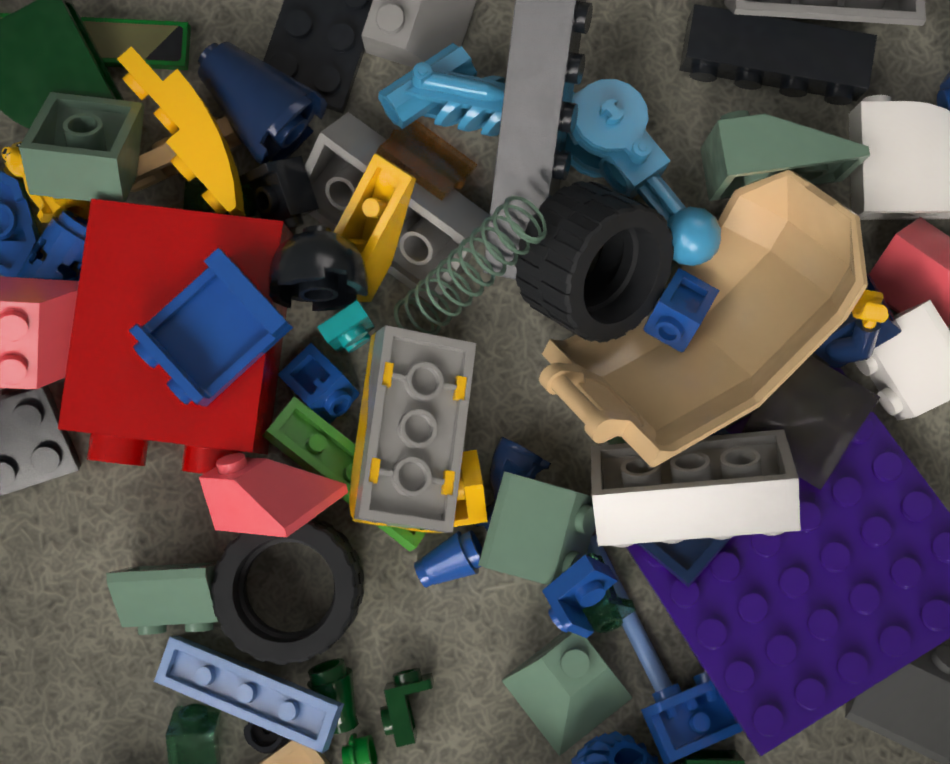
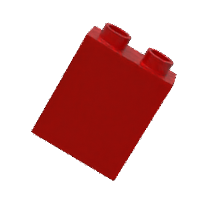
(129, 272)

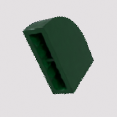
(47, 52)

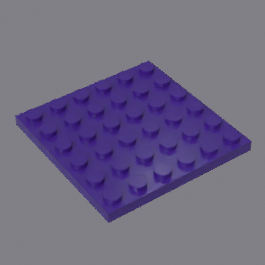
(823, 610)

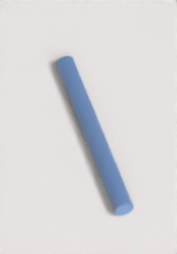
(636, 631)

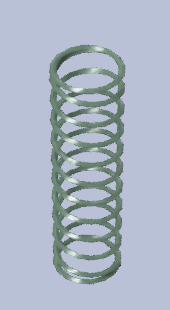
(503, 238)

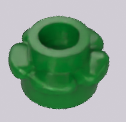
(359, 750)

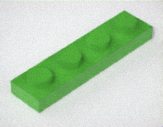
(324, 452)

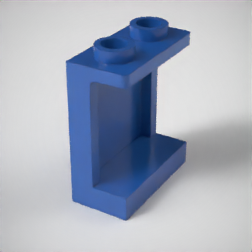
(210, 332)

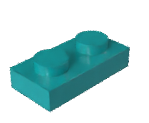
(347, 328)

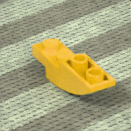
(197, 136)

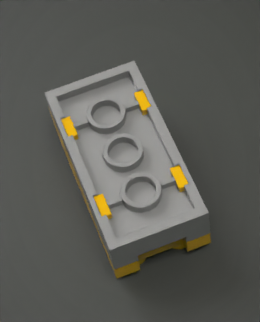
(411, 430)

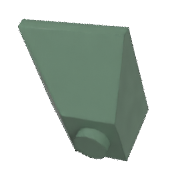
(566, 690)

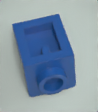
(680, 310)
(319, 384)
(576, 589)

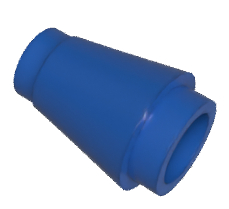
(450, 560)

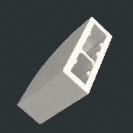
(907, 160)

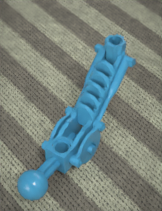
(605, 142)

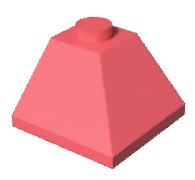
(265, 495)

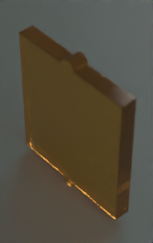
(427, 158)

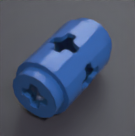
(64, 246)

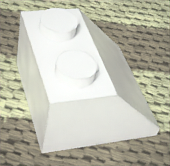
(914, 365)

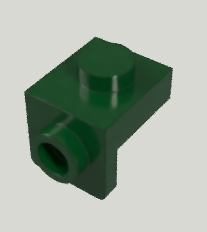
(398, 715)

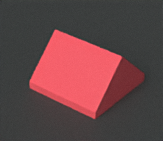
(916, 269)

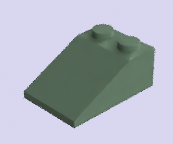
(761, 145)

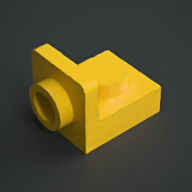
(470, 497)

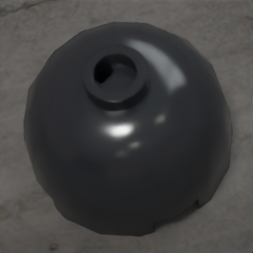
(317, 269)

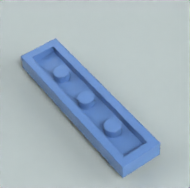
(249, 693)

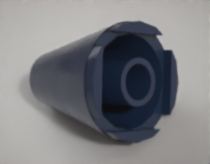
(259, 101)

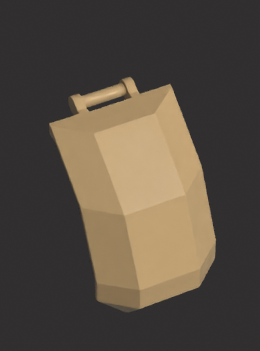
(785, 283)

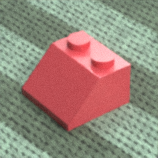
(35, 330)

